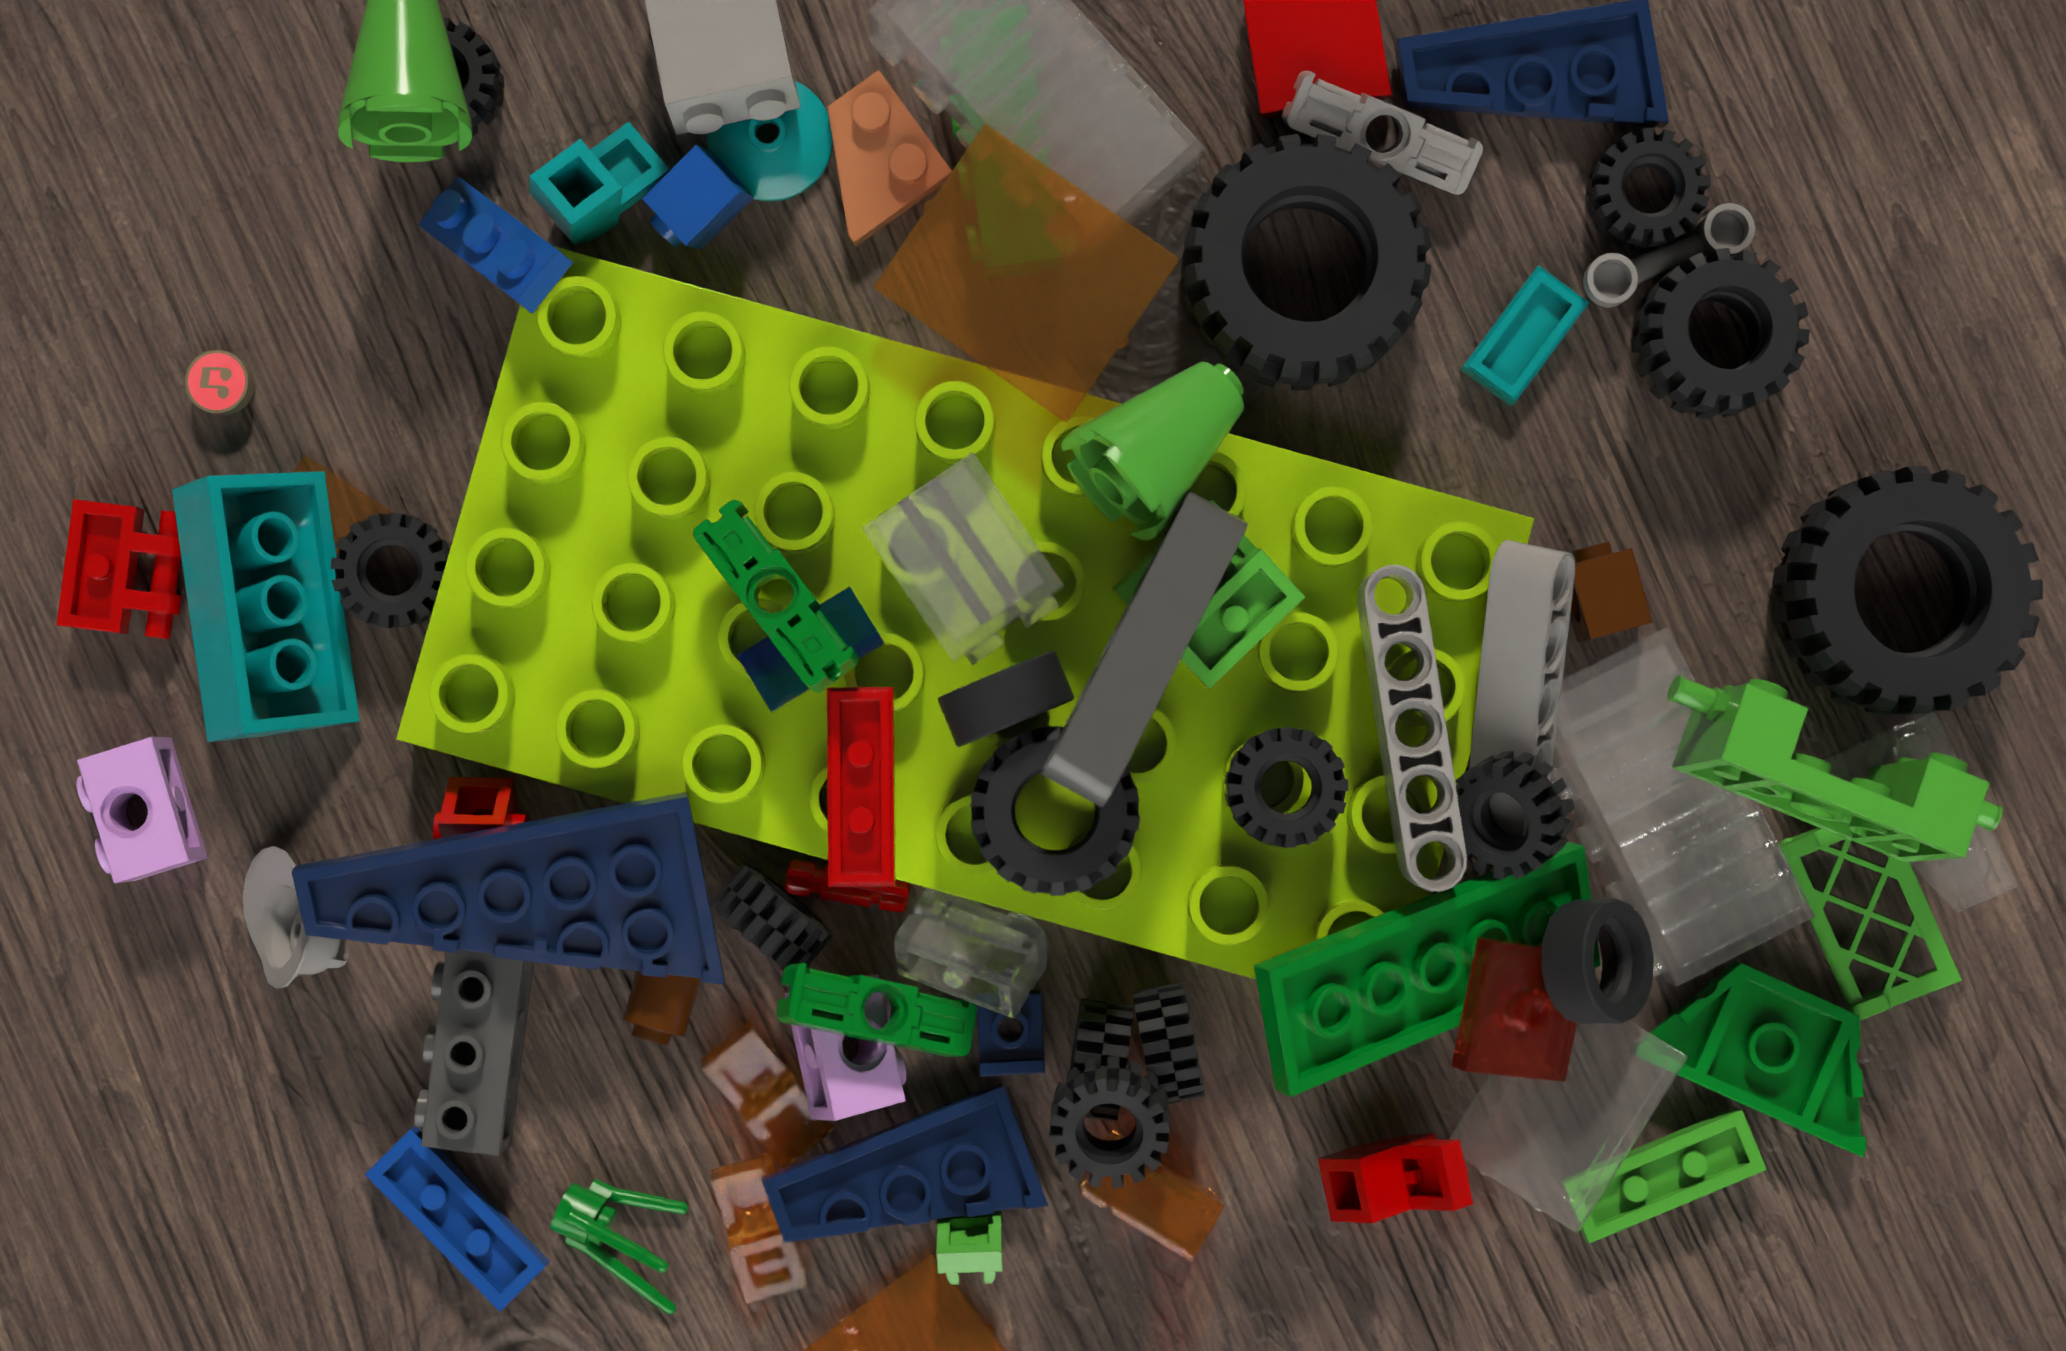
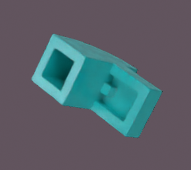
(591, 187)

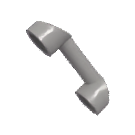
(1615, 277)

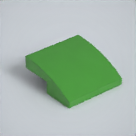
(1241, 612)

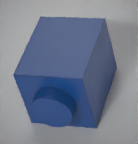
(696, 199)

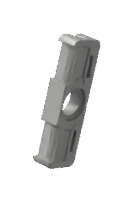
(1418, 152)

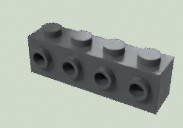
(474, 1052)

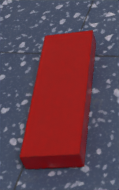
(861, 787)

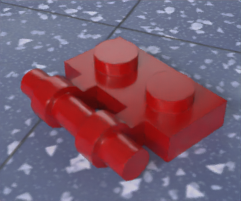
(103, 568)

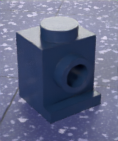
(1017, 1055)

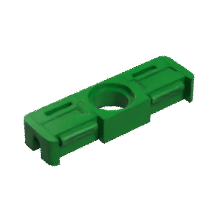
(799, 630)
(838, 1002)

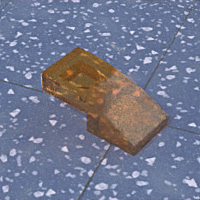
(765, 1094)
(755, 1243)

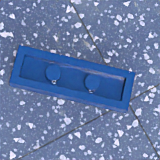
(495, 244)
(458, 1219)

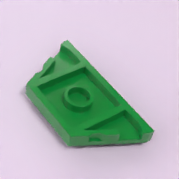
(1773, 1052)

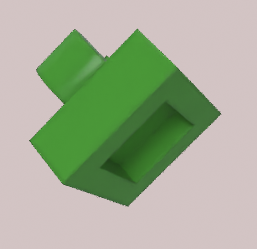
(969, 1246)

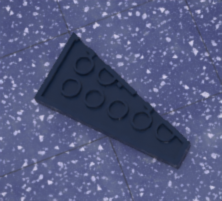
(559, 890)

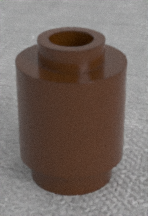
(661, 1006)

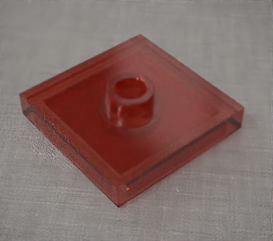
(1509, 1017)

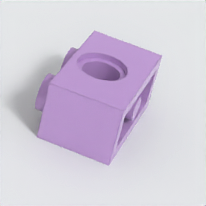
(171, 830)
(847, 1088)

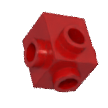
(477, 805)

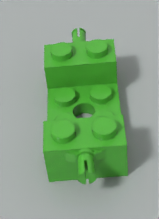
(1903, 809)

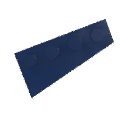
(1551, 66)
(924, 1169)

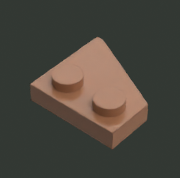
(880, 157)

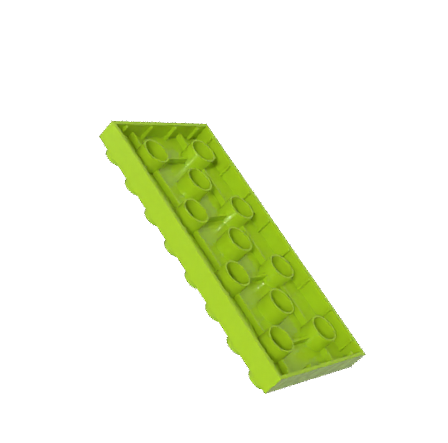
(604, 643)

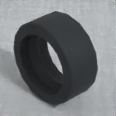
(1005, 698)
(1570, 966)

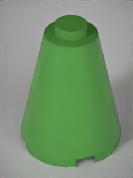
(404, 85)
(1155, 446)

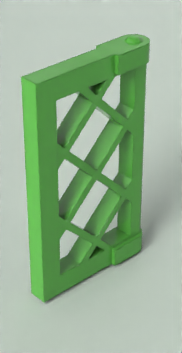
(1839, 957)

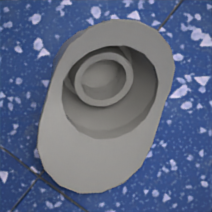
(277, 923)

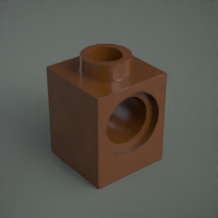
(1606, 592)

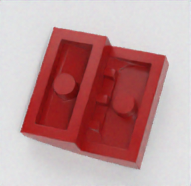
(1328, 37)

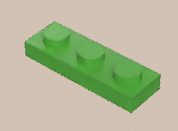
(1676, 1172)

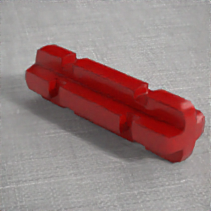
(805, 878)

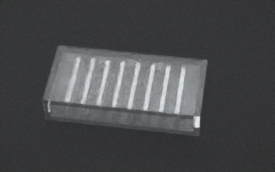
(1046, 86)
(1674, 846)

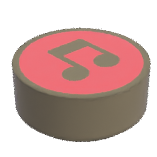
(219, 382)

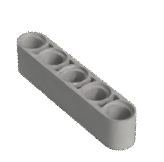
(1522, 663)
(1433, 754)

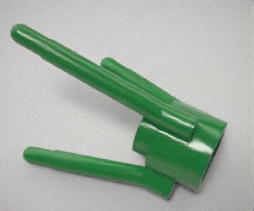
(587, 1223)

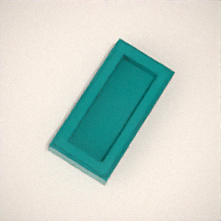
(1524, 336)

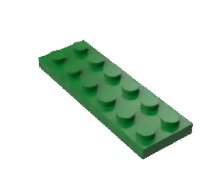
(1400, 972)

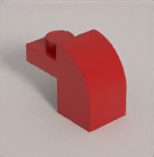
(1395, 1177)

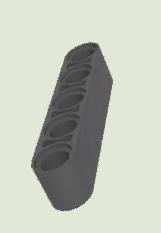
(1144, 649)

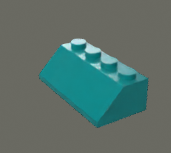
(264, 604)

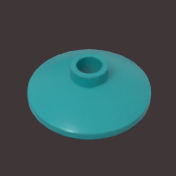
(790, 162)

